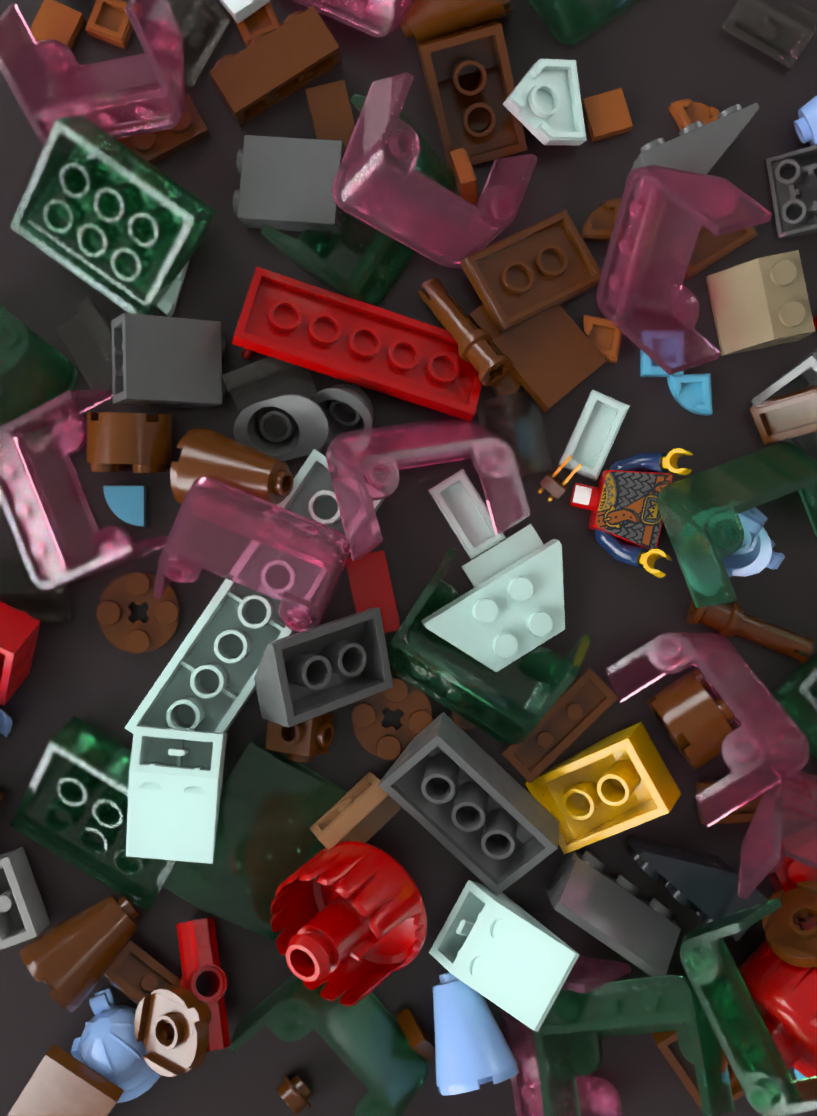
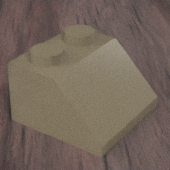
(760, 303)

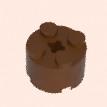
(129, 439)
(693, 718)

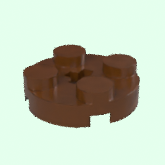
(116, 612)
(391, 741)
(782, 928)
(190, 1024)

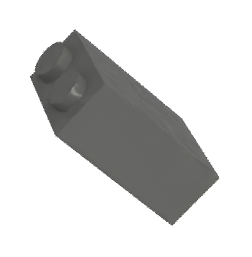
(288, 184)
(167, 361)

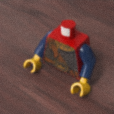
(627, 508)

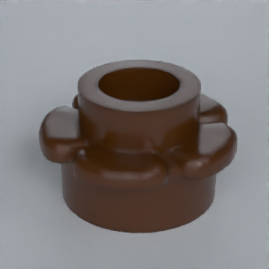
(294, 1093)

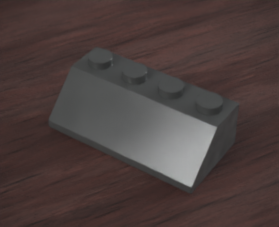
(471, 805)

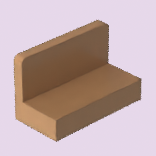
(356, 814)

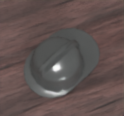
(346, 409)
(283, 426)

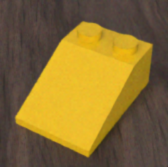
(606, 788)

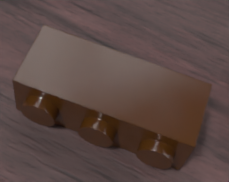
(276, 65)

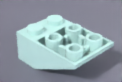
(174, 793)
(504, 954)

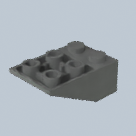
(699, 144)
(794, 191)

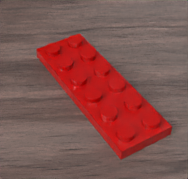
(357, 343)

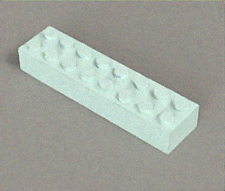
(220, 656)

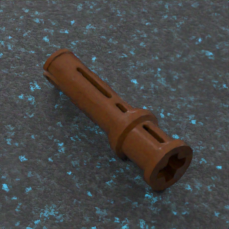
(473, 343)
(731, 621)

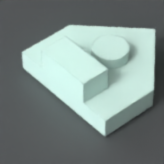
(550, 103)

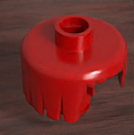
(348, 920)
(787, 1005)

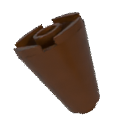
(440, 17)
(231, 463)
(80, 949)

